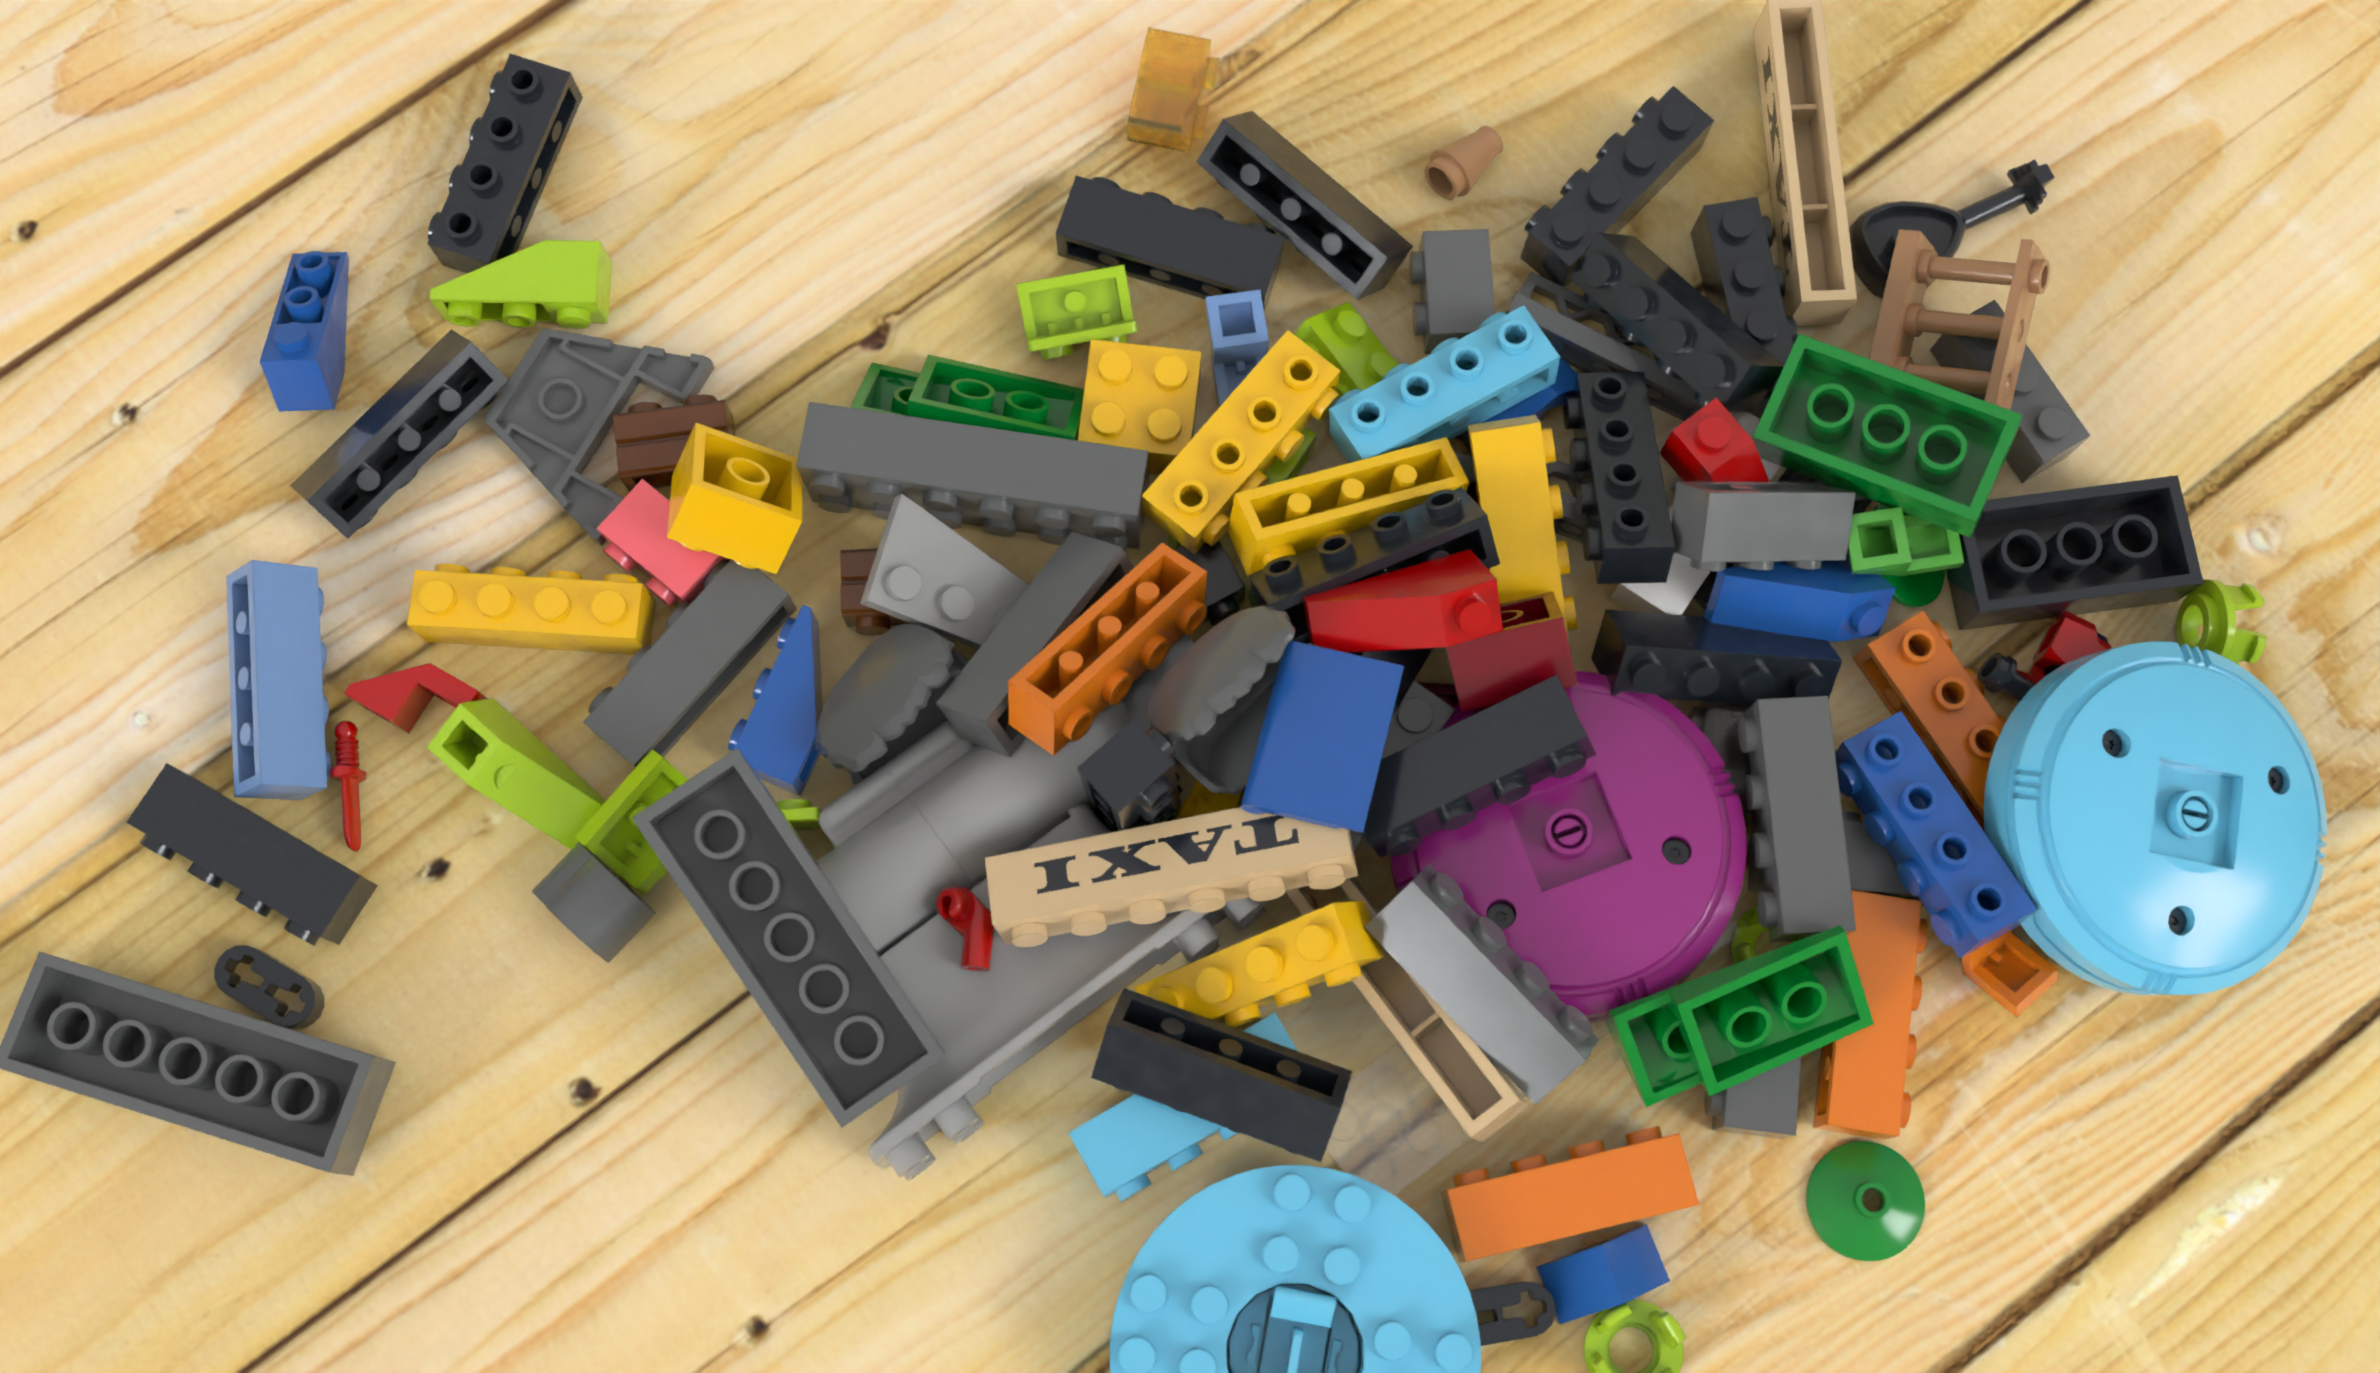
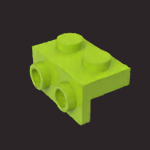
(1076, 309)
(1349, 345)
(613, 833)

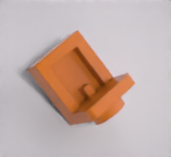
(2010, 972)

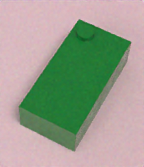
(1886, 434)

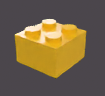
(1141, 399)
(735, 499)

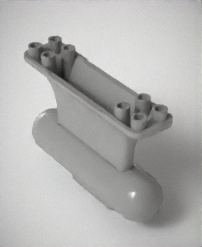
(928, 828)

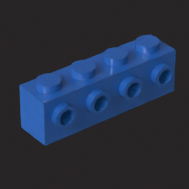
(1930, 836)

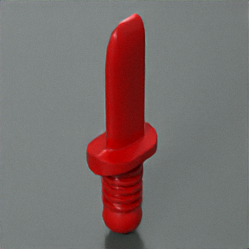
(350, 775)

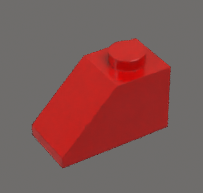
(1713, 448)

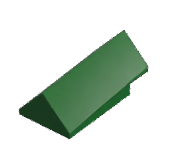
(973, 396)
(1742, 1018)

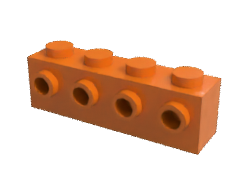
(1107, 649)
(1940, 699)
(1865, 1072)
(1569, 1196)

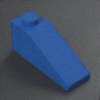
(1802, 602)

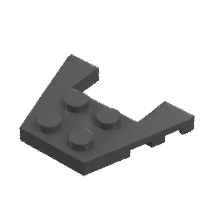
(565, 404)

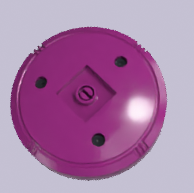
(1611, 871)

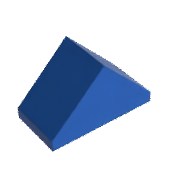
(1604, 1274)

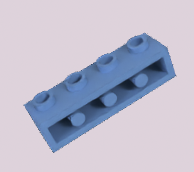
(277, 681)

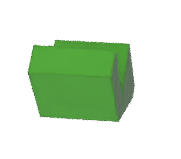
(1900, 544)

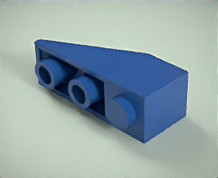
(308, 333)
(782, 725)

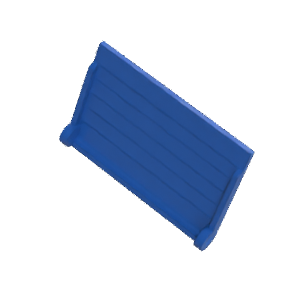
(1322, 737)

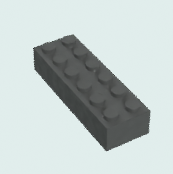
(973, 475)
(789, 937)
(195, 1064)

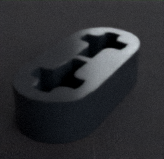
(262, 998)
(1512, 1328)

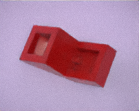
(406, 693)

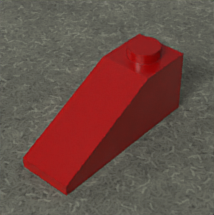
(1408, 608)

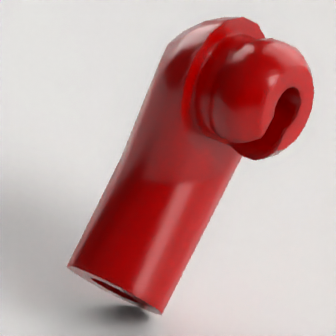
(973, 922)

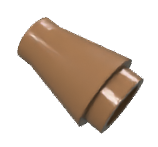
(1460, 164)

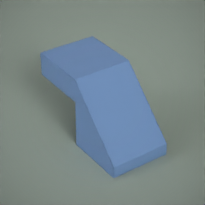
(1236, 338)

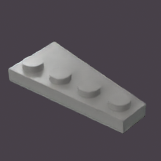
(938, 578)

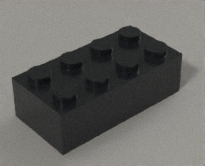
(2076, 554)

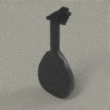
(1876, 230)

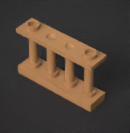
(1905, 317)

